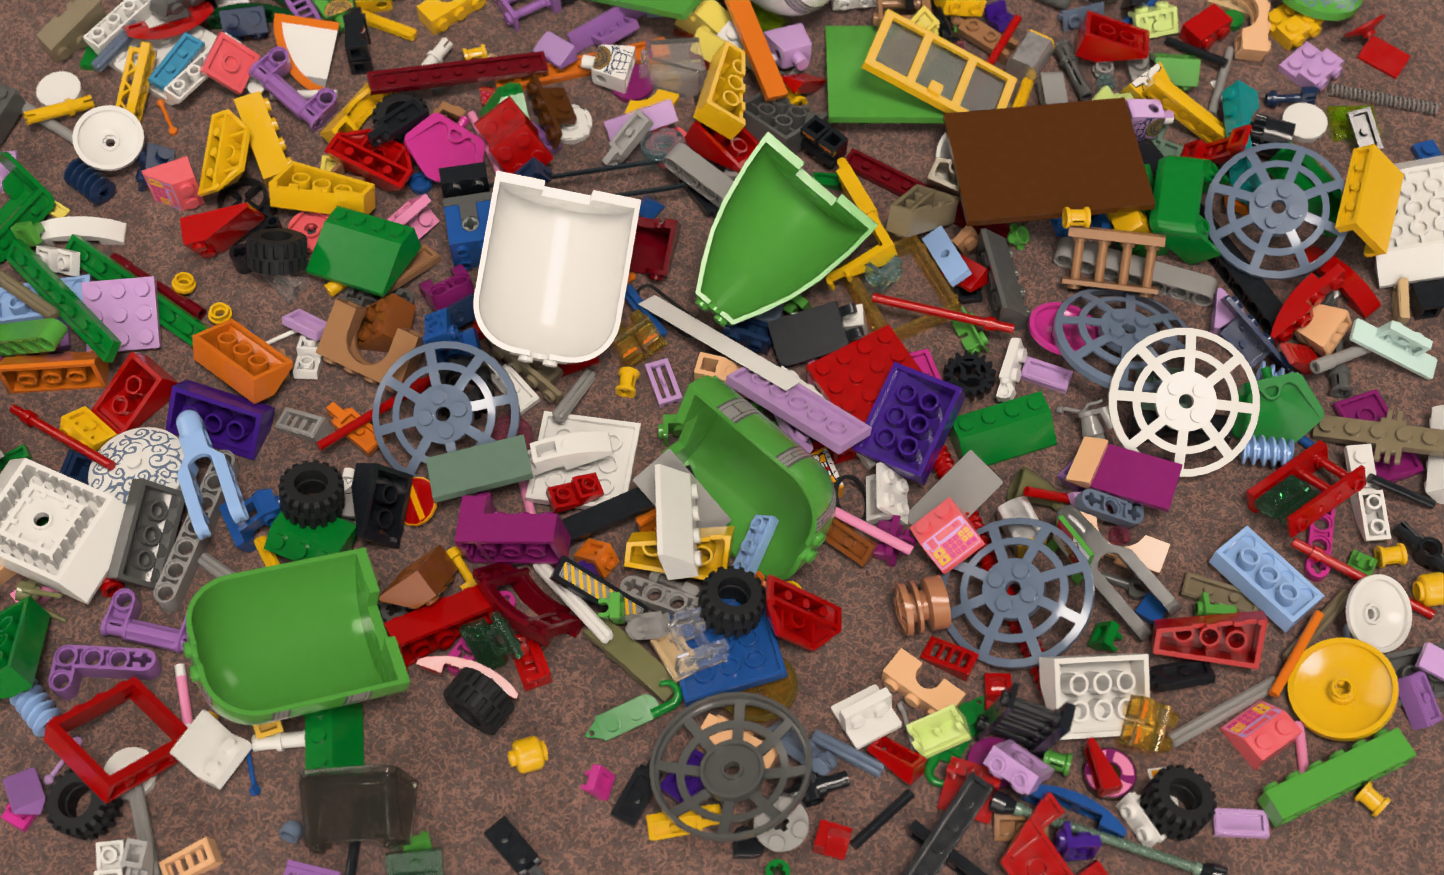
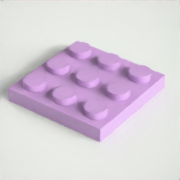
(127, 309)

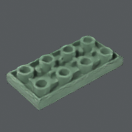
(479, 468)

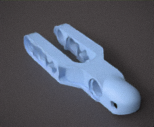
(197, 444)

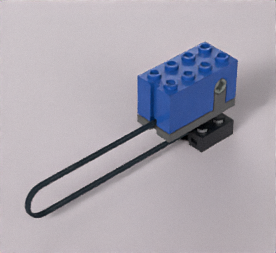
(469, 200)

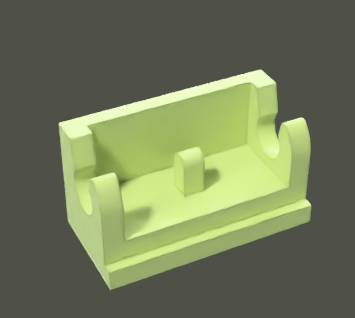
(939, 731)

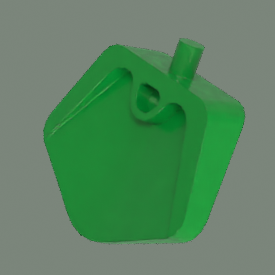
(1286, 407)

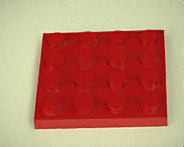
(859, 370)

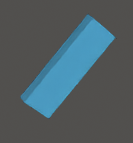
(176, 61)

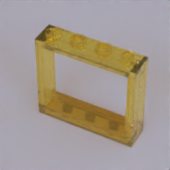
(930, 270)

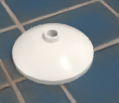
(104, 126)
(1379, 612)

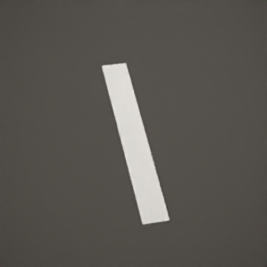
(720, 342)

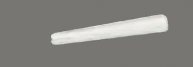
(576, 604)

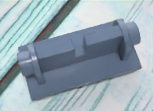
(1073, 18)

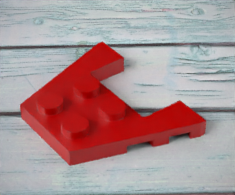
(1033, 851)

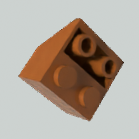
(382, 322)

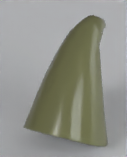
(1027, 477)

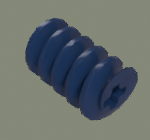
(89, 182)

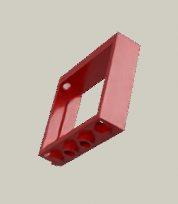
(132, 775)

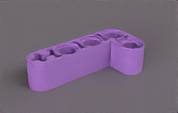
(105, 668)

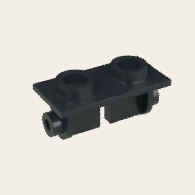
(946, 27)

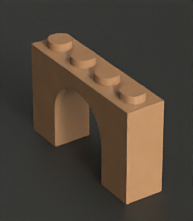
(340, 345)

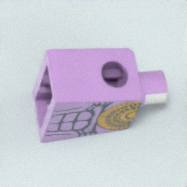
(1148, 117)

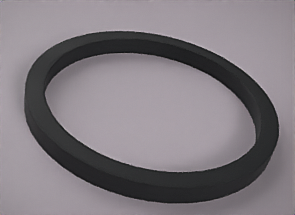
(858, 482)

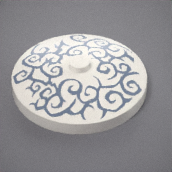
(138, 454)

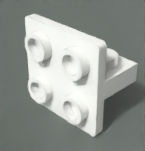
(886, 495)
(867, 716)

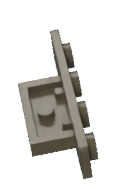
(535, 374)

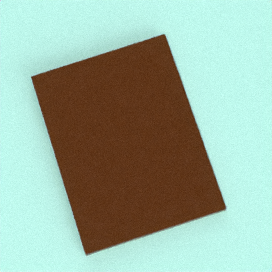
(1047, 158)

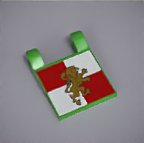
(1056, 543)

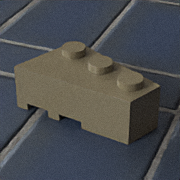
(65, 34)
(921, 211)

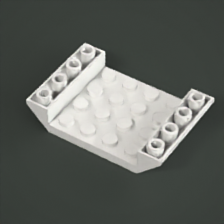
(108, 28)
(1418, 226)

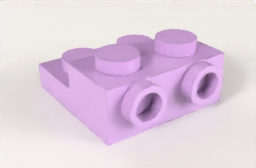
(1311, 67)
(1017, 766)

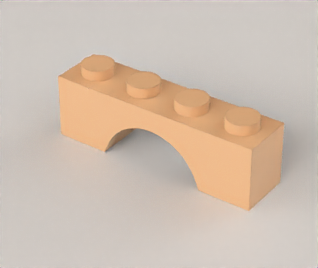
(1253, 41)
(1148, 549)

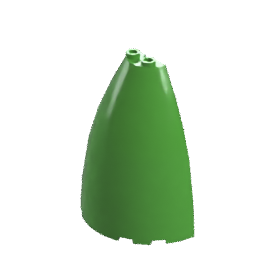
(774, 236)

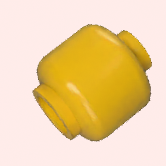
(1429, 589)
(527, 754)

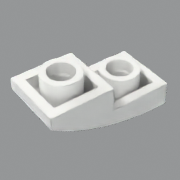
(60, 259)
(308, 361)
(109, 857)

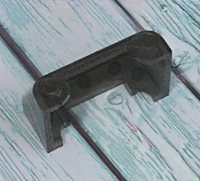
(357, 806)

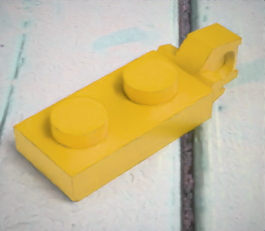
(661, 827)

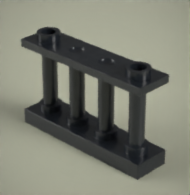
(1025, 721)

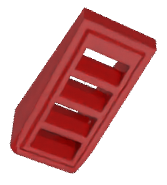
(1299, 356)
(945, 665)
(899, 759)
(1102, 773)

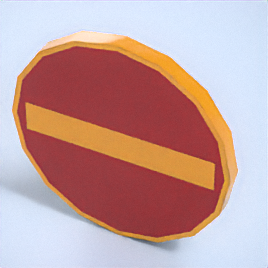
(421, 502)

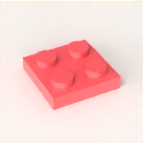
(229, 63)

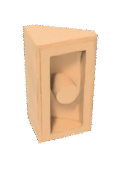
(1087, 461)

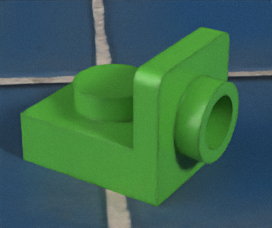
(669, 426)
(1203, 607)

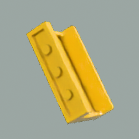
(1370, 198)

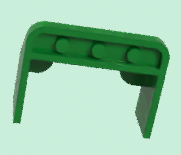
(28, 200)
(1178, 203)
(1314, 204)

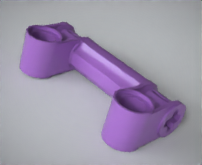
(270, 74)
(124, 623)

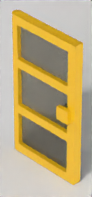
(935, 68)

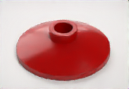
(1366, 29)

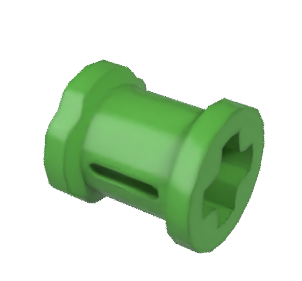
(1058, 761)

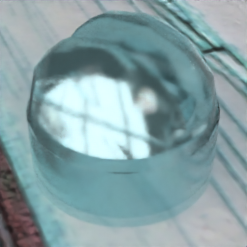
(1106, 79)

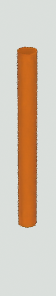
(1296, 654)

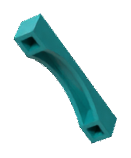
(1238, 107)

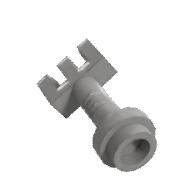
(687, 587)

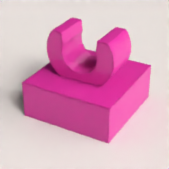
(599, 782)
(20, 821)

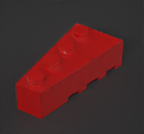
(438, 624)
(1215, 638)

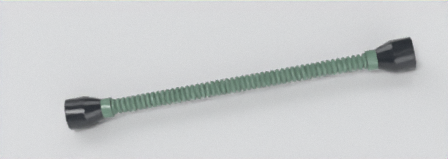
(1005, 805)

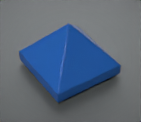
(650, 207)

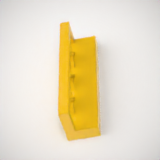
(139, 89)
(1185, 109)

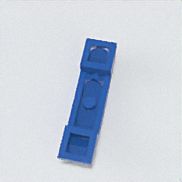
(1082, 805)

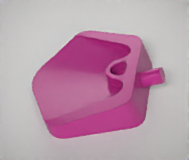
(442, 144)

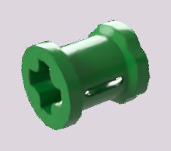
(777, 865)

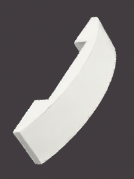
(90, 228)

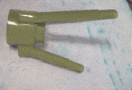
(33, 589)

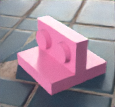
(416, 214)

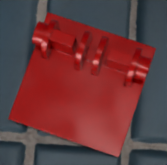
(957, 773)

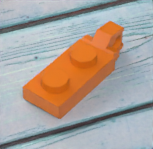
(363, 437)

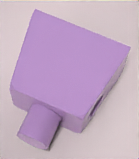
(790, 46)

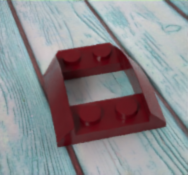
(552, 616)

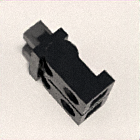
(357, 42)

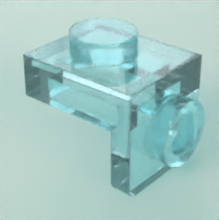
(888, 273)

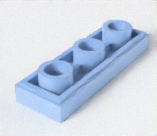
(947, 256)
(755, 543)

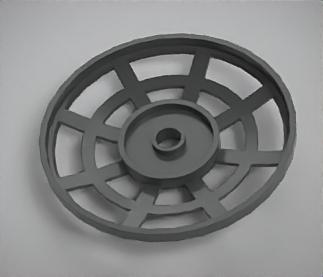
(726, 755)

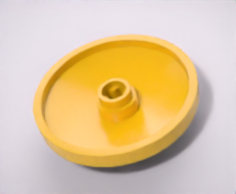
(1343, 689)

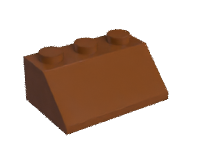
(421, 580)

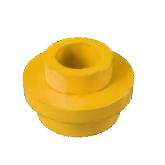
(183, 283)
(217, 309)

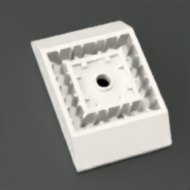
(75, 544)

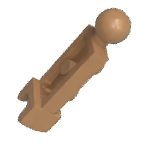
(982, 36)

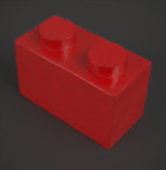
(1206, 27)

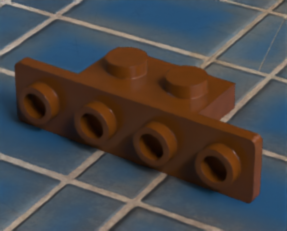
(552, 108)

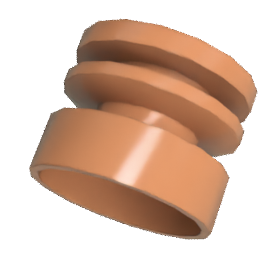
(922, 605)

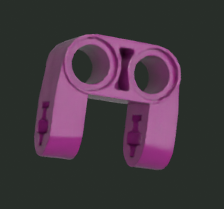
(448, 290)

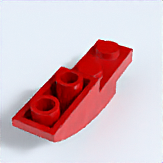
(1298, 309)

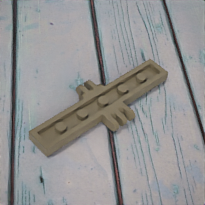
(1387, 437)

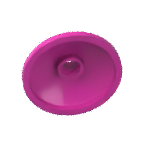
(1041, 327)

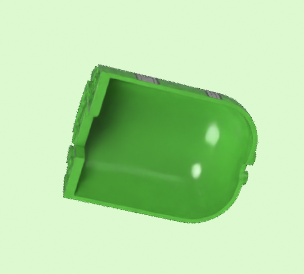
(755, 470)
(292, 640)

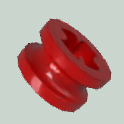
(109, 587)

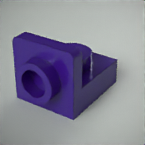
(997, 15)

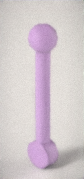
(49, 779)

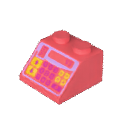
(174, 184)
(947, 535)
(1261, 732)

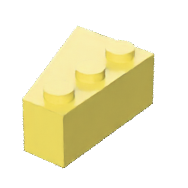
(708, 15)

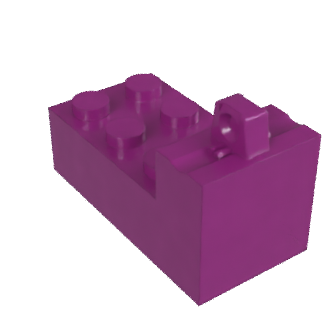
(518, 538)

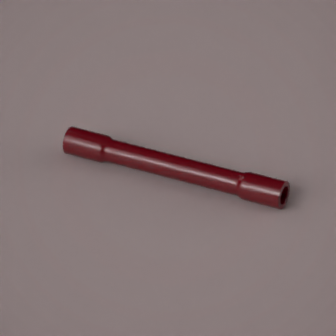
(187, 304)

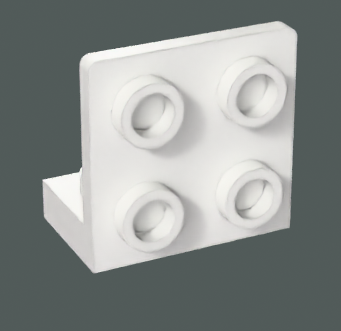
(210, 750)

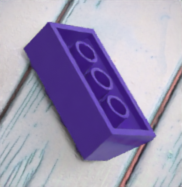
(229, 419)

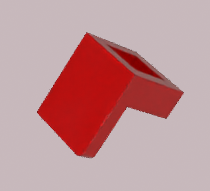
(832, 840)

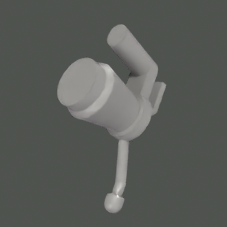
(1089, 420)

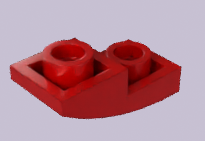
(576, 493)

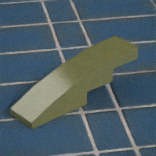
(635, 661)

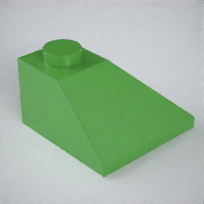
(1181, 69)

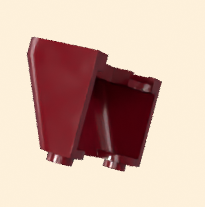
(654, 247)

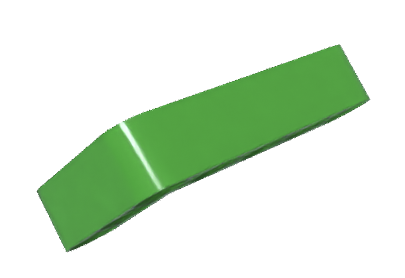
(31, 336)

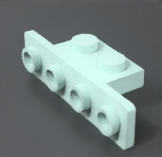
(1397, 345)

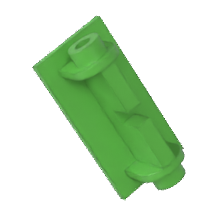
(975, 340)

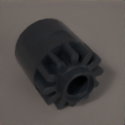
(1270, 130)

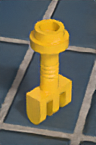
(456, 555)

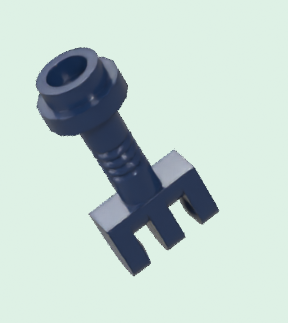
(1307, 95)

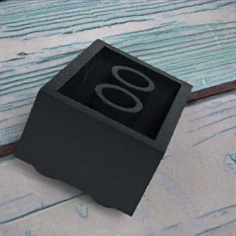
(380, 502)

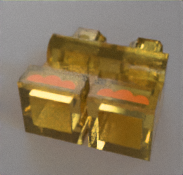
(635, 337)
(1150, 734)

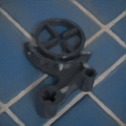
(238, 252)

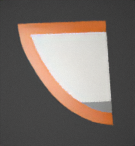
(309, 47)

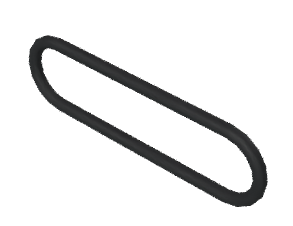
(671, 301)

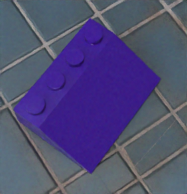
(911, 422)

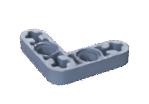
(1120, 508)

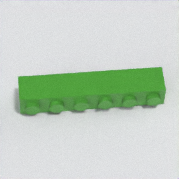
(1336, 776)

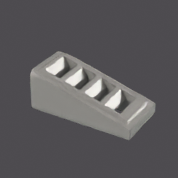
(319, 425)

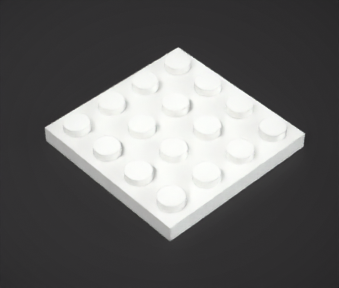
(612, 471)

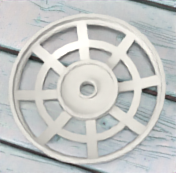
(1191, 384)

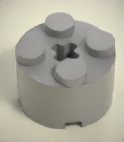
(789, 837)

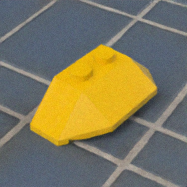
(224, 152)

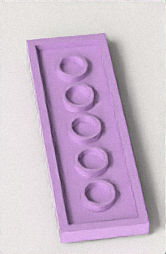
(802, 410)

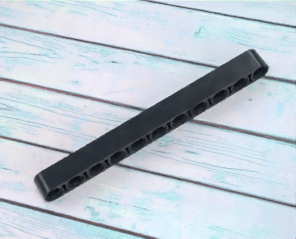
(1250, 291)

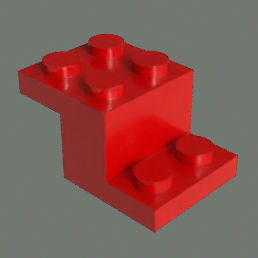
(512, 136)

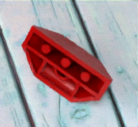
(385, 165)
(800, 614)

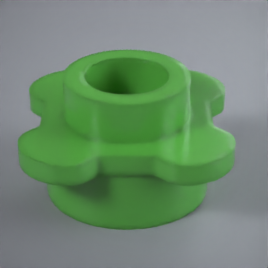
(1018, 236)

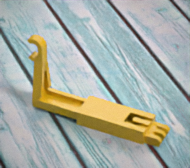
(877, 255)

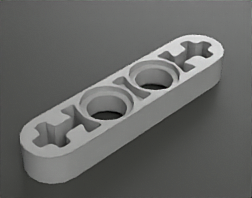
(664, 602)

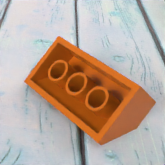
(241, 360)
(54, 372)

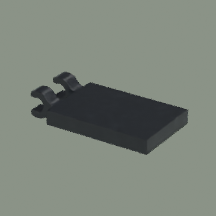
(812, 333)

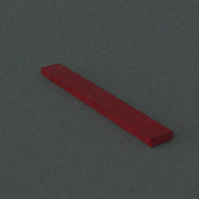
(456, 73)
(900, 183)

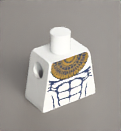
(611, 66)

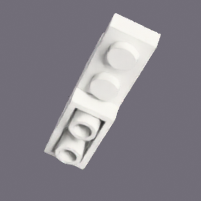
(569, 450)
(1368, 503)

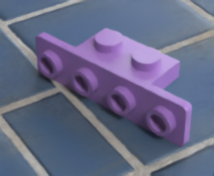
(605, 28)

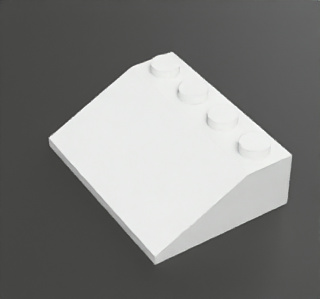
(1098, 688)

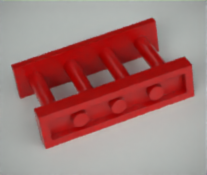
(1303, 468)

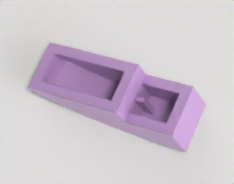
(660, 113)

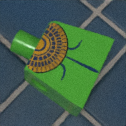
(333, 10)

